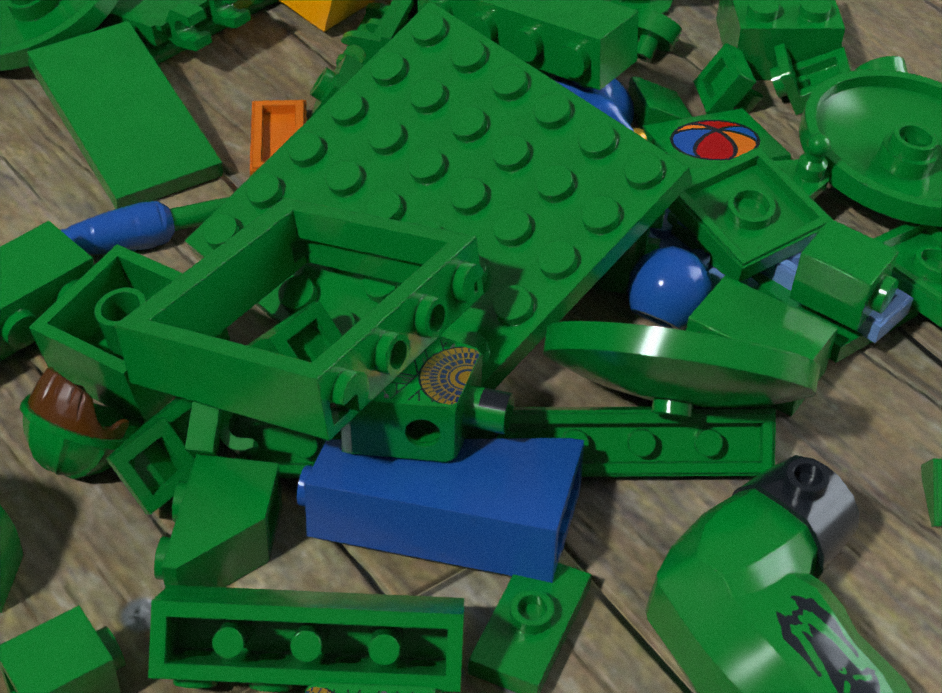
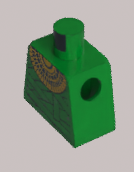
(430, 407)

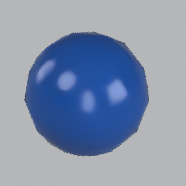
(668, 286)

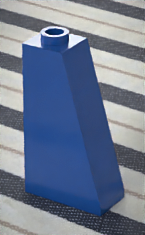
(489, 510)

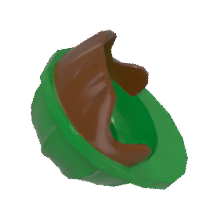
(69, 430)

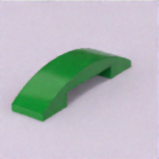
(155, 454)

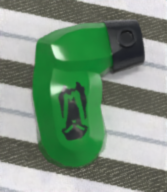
(745, 595)

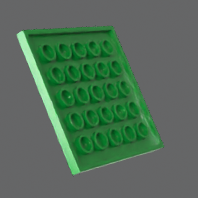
(472, 145)

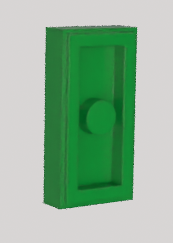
(529, 630)

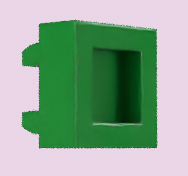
(727, 82)
(213, 433)

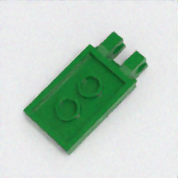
(175, 19)

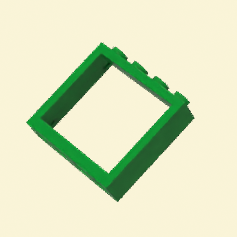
(173, 334)

